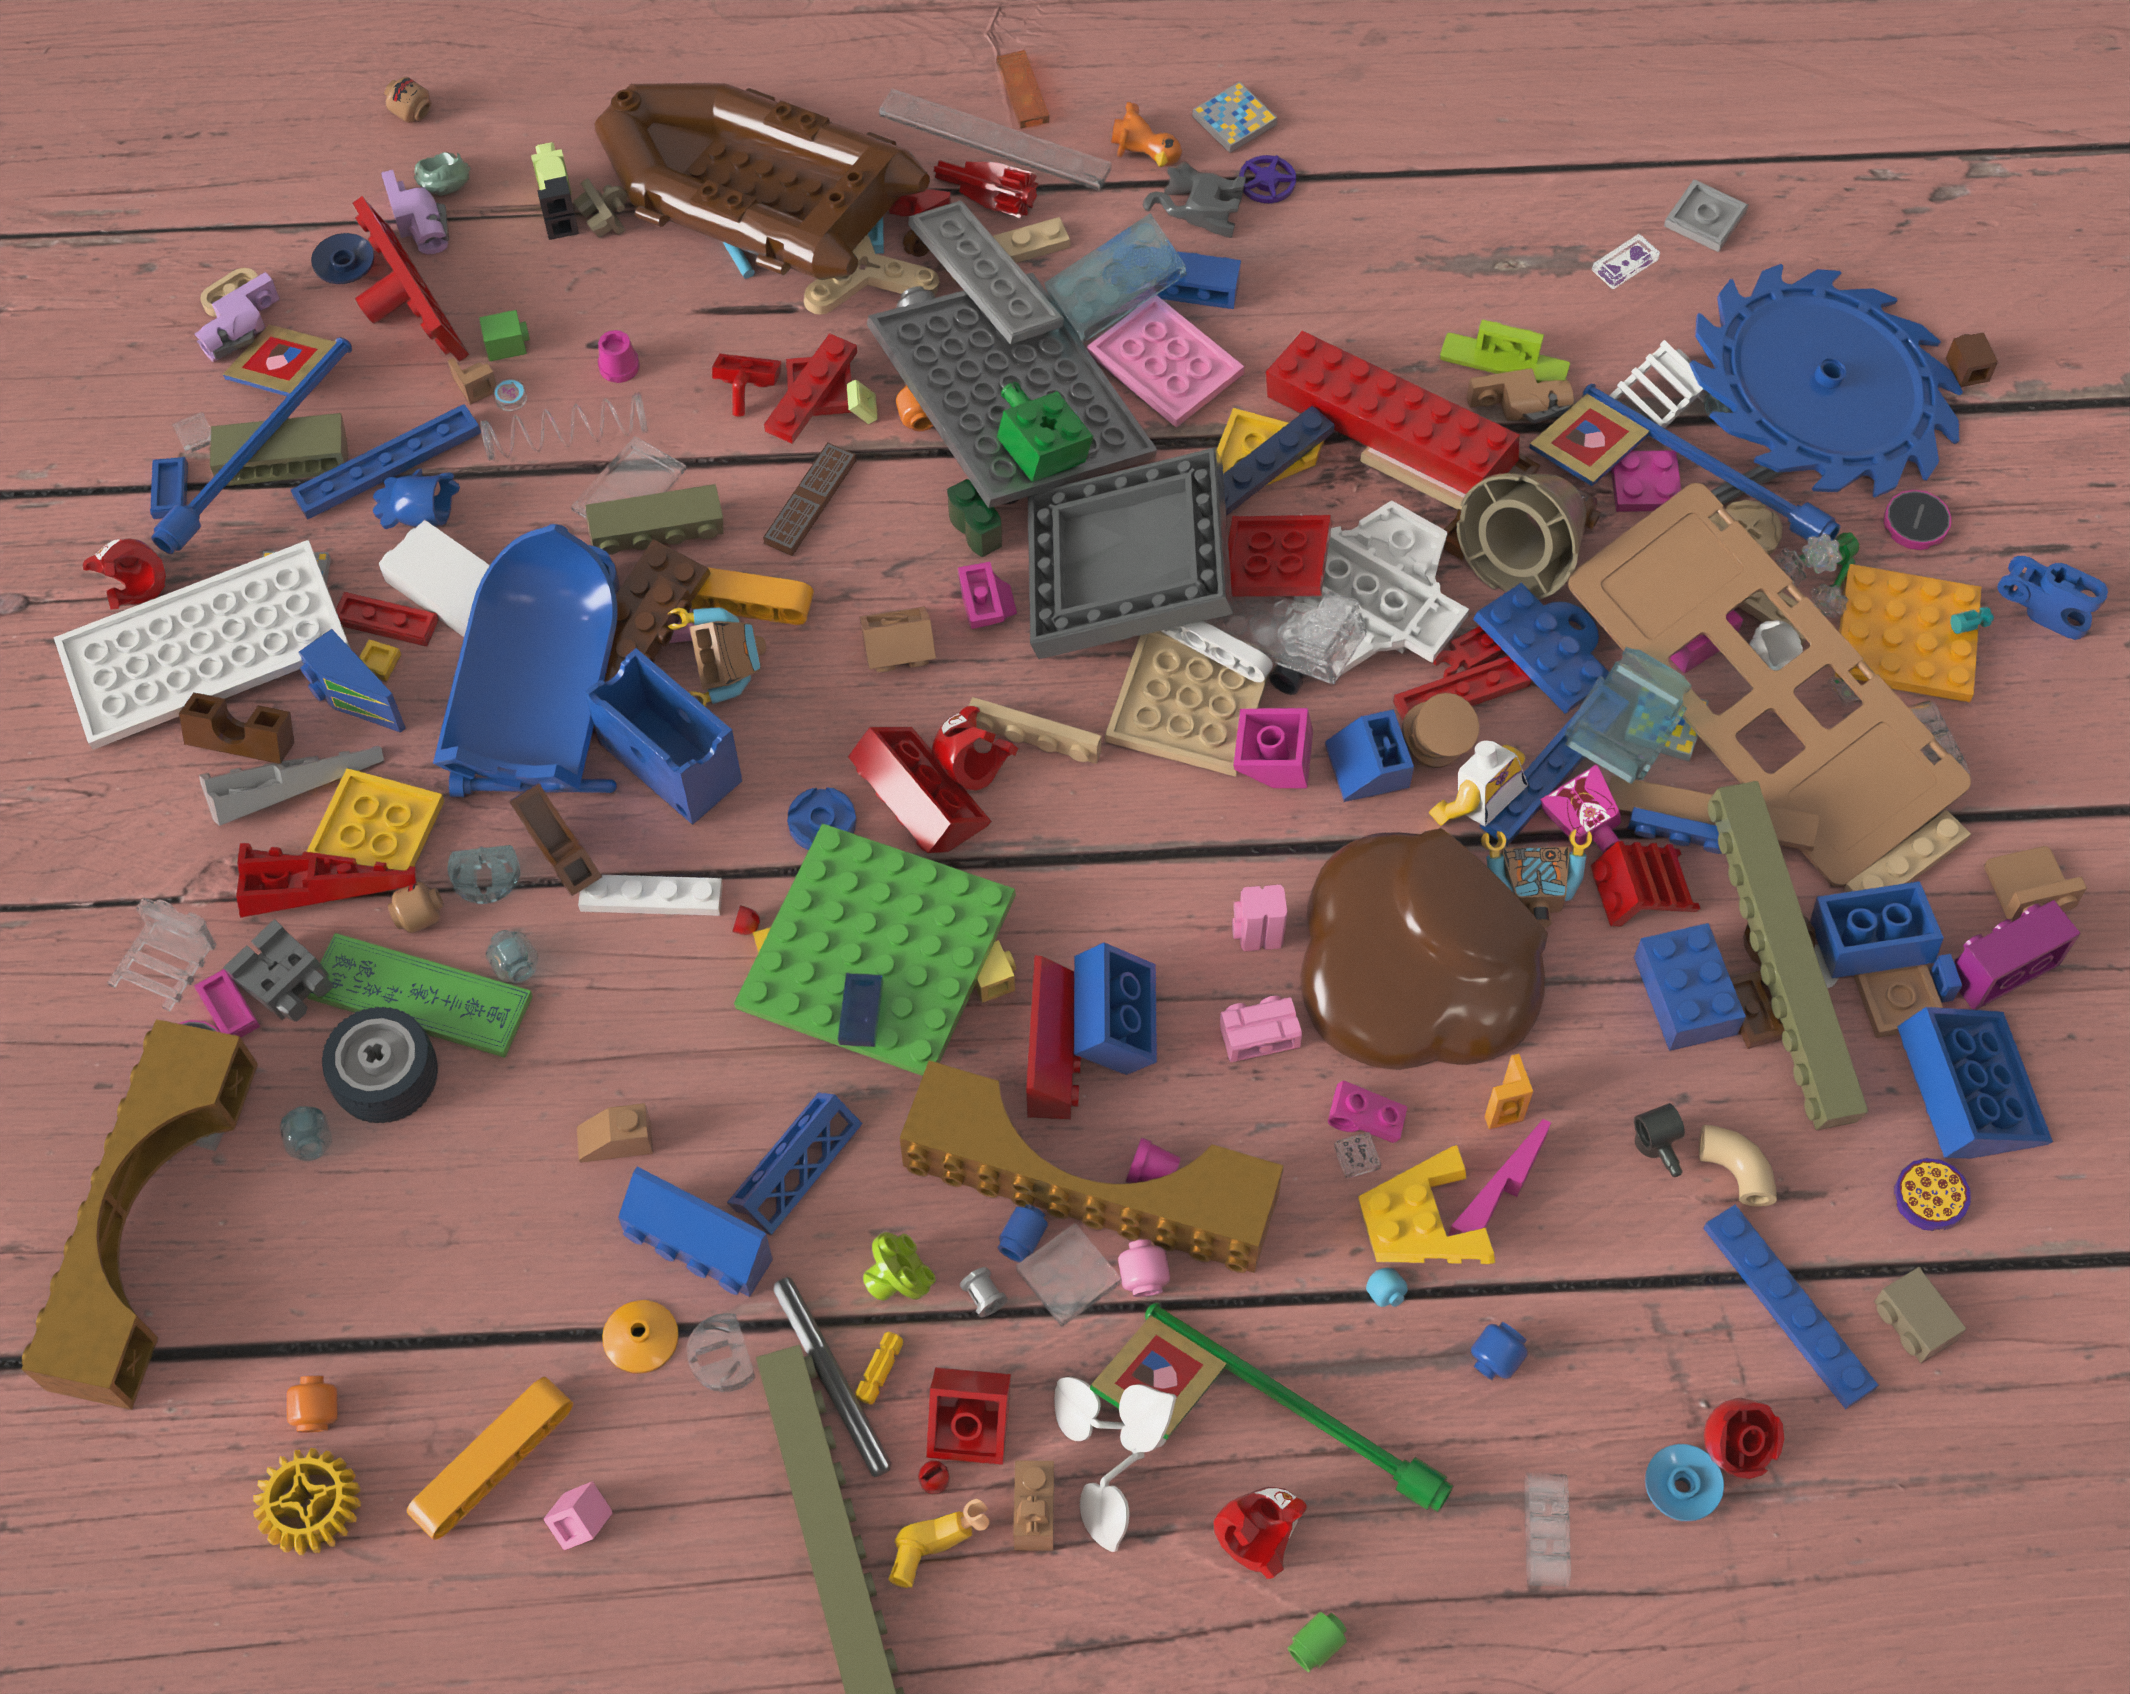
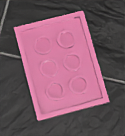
(1165, 360)

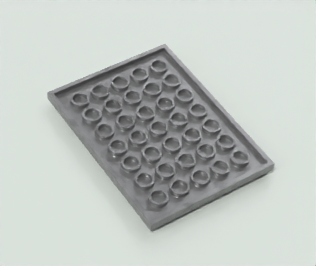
(957, 374)

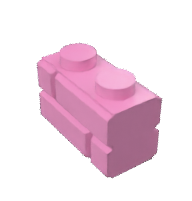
(1260, 918)
(1260, 1028)

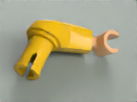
(933, 1537)

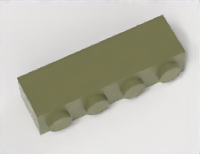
(660, 516)

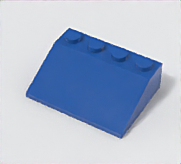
(1973, 1082)

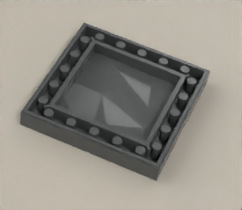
(1128, 554)

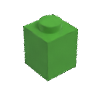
(504, 335)

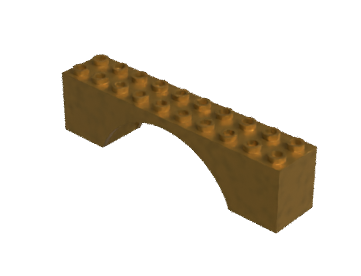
(179, 1092)
(1208, 1208)

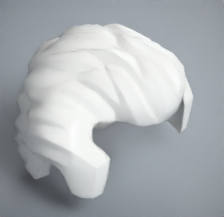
(1776, 643)

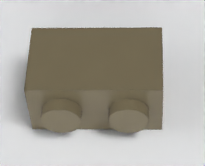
(1919, 1315)

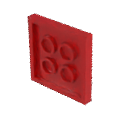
(1278, 554)

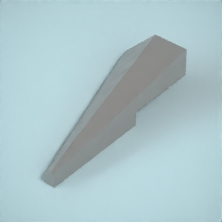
(262, 786)

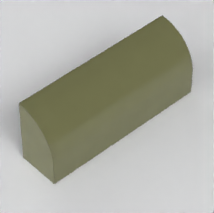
(295, 450)

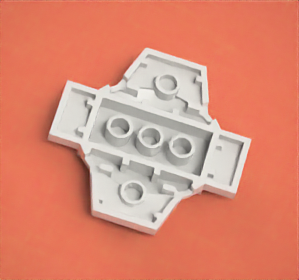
(1392, 572)

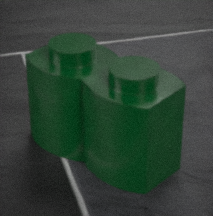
(974, 518)

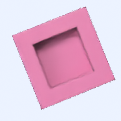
(578, 1515)

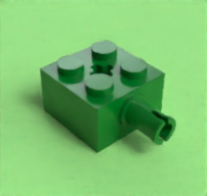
(1042, 433)

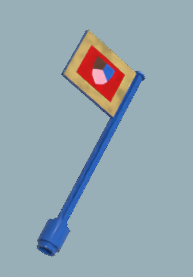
(275, 362)
(1603, 431)

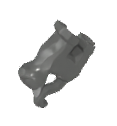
(1209, 200)

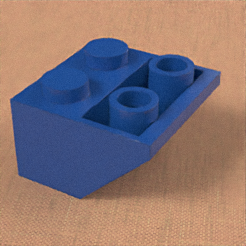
(1370, 757)

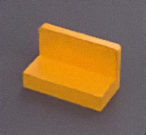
(1511, 1100)

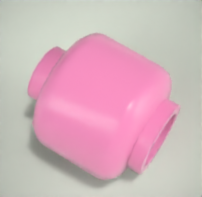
(1144, 1268)

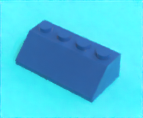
(694, 1233)

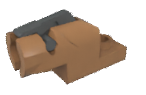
(1521, 395)

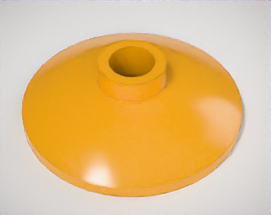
(644, 1352)

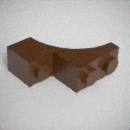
(555, 839)

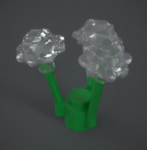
(1823, 556)

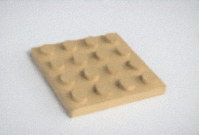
(1181, 705)

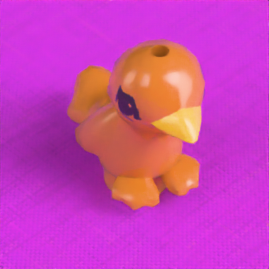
(1136, 136)

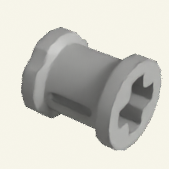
(983, 1292)

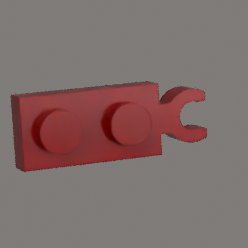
(1469, 651)

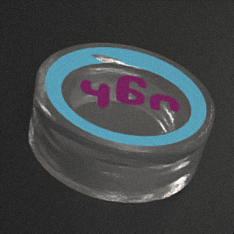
(510, 394)

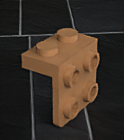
(2031, 879)

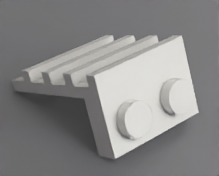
(1675, 368)

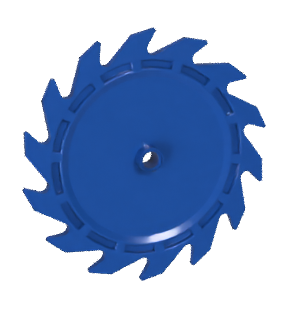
(1826, 380)

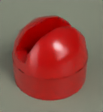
(746, 921)
(938, 1482)

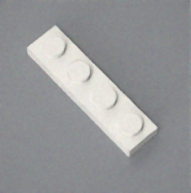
(653, 895)

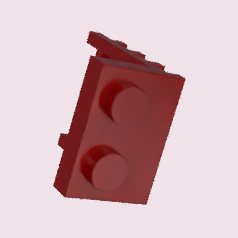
(1629, 884)

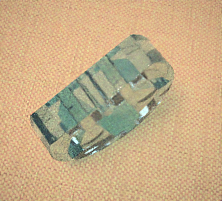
(468, 861)

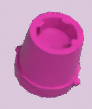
(617, 357)
(1151, 1163)

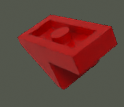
(920, 202)

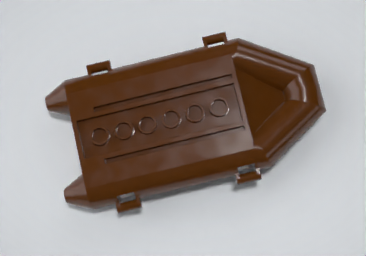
(755, 172)

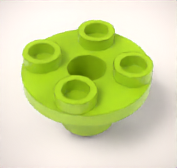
(897, 1269)

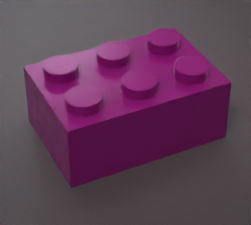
(2014, 953)

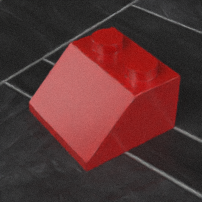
(968, 1415)

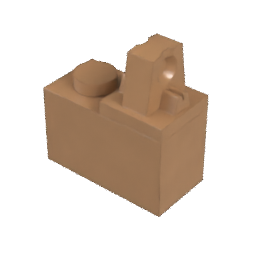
(1034, 1505)

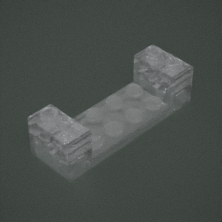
(1296, 634)

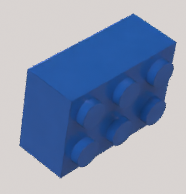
(1876, 929)
(1689, 986)
(1115, 1009)

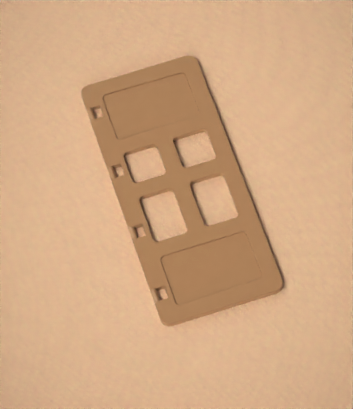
(1865, 775)

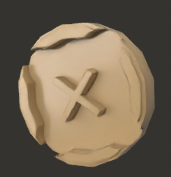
(1758, 522)

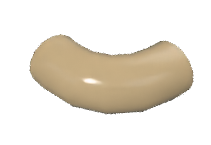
(1744, 1161)

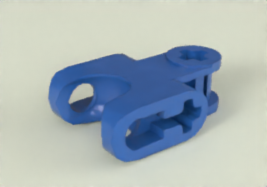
(2054, 594)

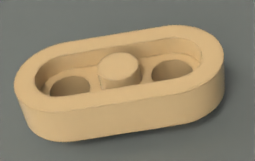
(225, 286)

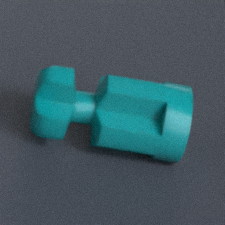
(1970, 620)

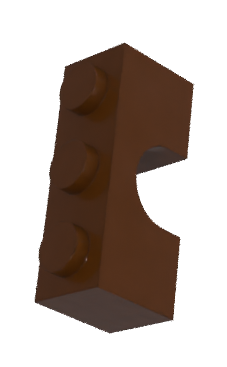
(211, 726)

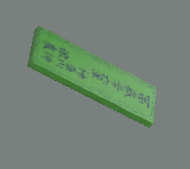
(439, 997)

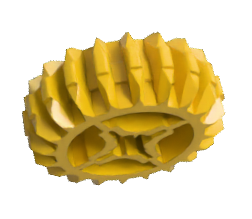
(275, 1506)

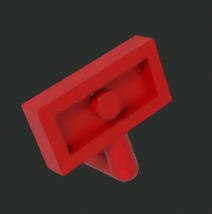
(743, 370)

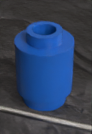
(1022, 1233)

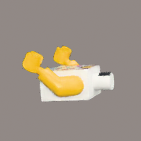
(1485, 784)

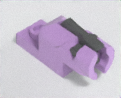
(417, 215)
(237, 318)

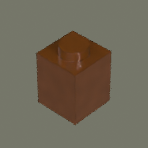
(1971, 359)

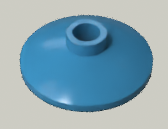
(1694, 1468)

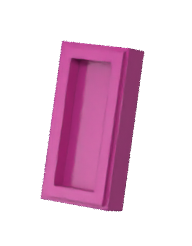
(226, 1004)

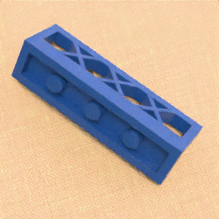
(785, 1154)

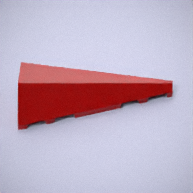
(287, 881)

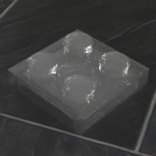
(1068, 1274)

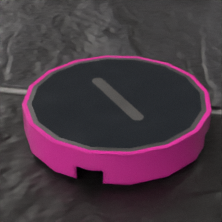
(1917, 519)

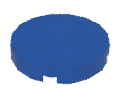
(819, 807)

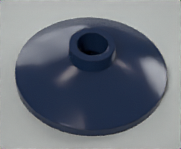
(342, 258)

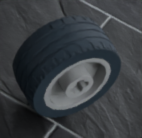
(380, 1064)

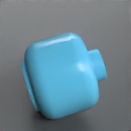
(1387, 1287)

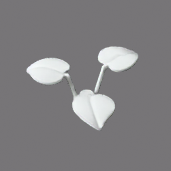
(1144, 1424)

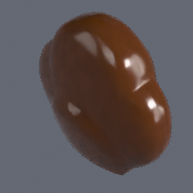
(1419, 954)

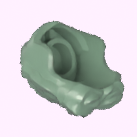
(442, 173)

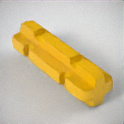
(879, 1368)

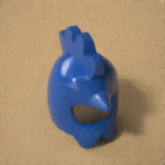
(412, 500)

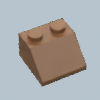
(898, 638)

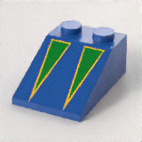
(347, 682)

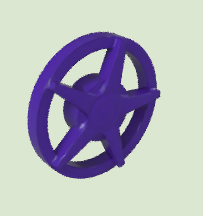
(1268, 178)

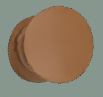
(1440, 729)

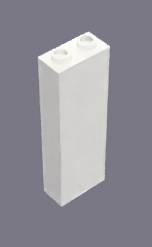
(435, 574)

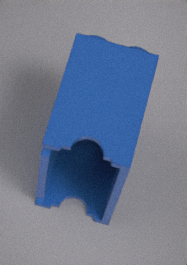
(665, 736)

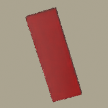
(386, 619)

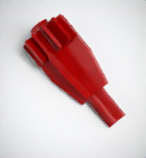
(992, 185)

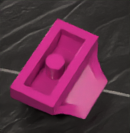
(985, 595)

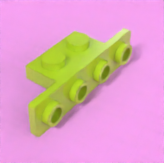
(1503, 350)

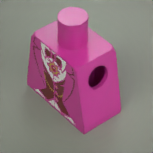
(1585, 806)

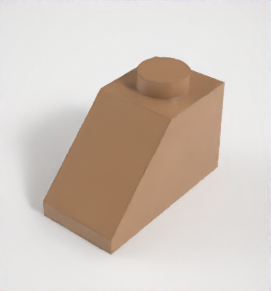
(615, 1134)

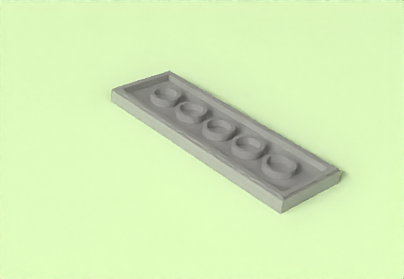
(986, 272)

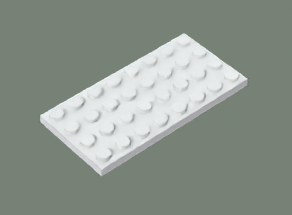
(197, 639)

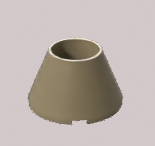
(1505, 544)

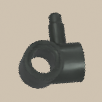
(1656, 1133)

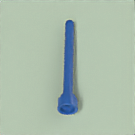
(460, 785)

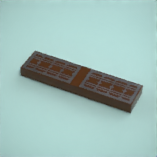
(809, 499)

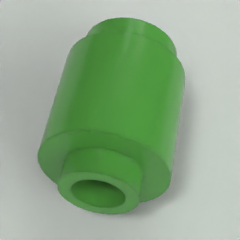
(1318, 1641)

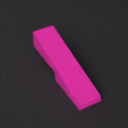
(1508, 1179)

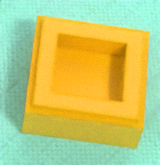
(380, 658)

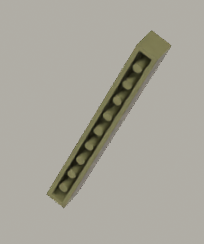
(1786, 956)
(825, 1523)

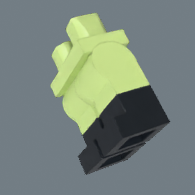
(554, 192)

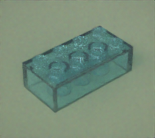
(1116, 278)

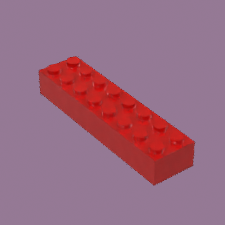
(1391, 414)

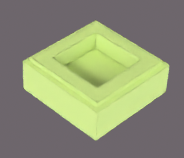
(862, 401)

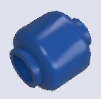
(1499, 1351)

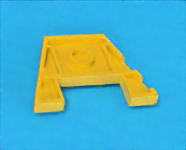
(1406, 1220)

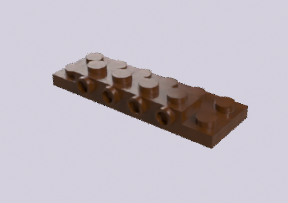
(653, 589)

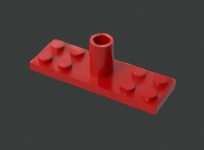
(402, 285)

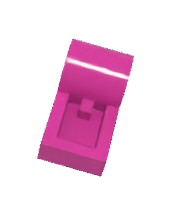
(1363, 1110)

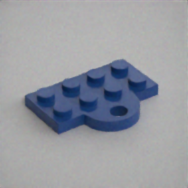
(1546, 643)

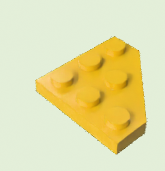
(1248, 431)

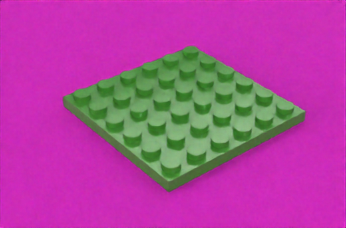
(884, 915)

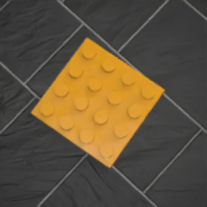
(1906, 631)

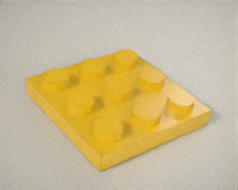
(377, 821)

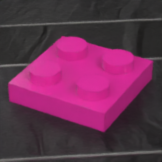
(1645, 480)

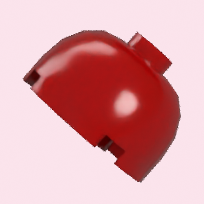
(1743, 1437)

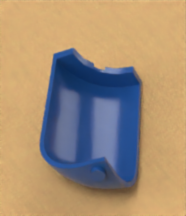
(526, 658)

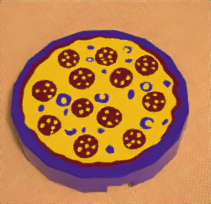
(1932, 1194)

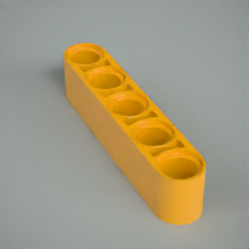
(756, 596)
(489, 1458)

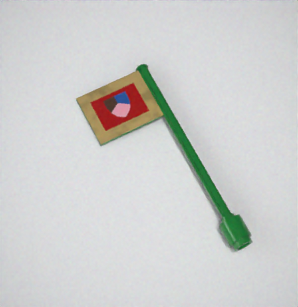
(1186, 1363)

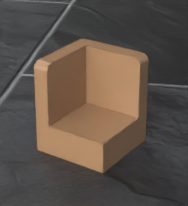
(475, 381)

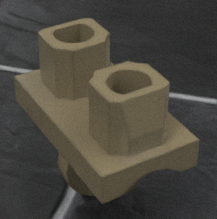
(611, 200)

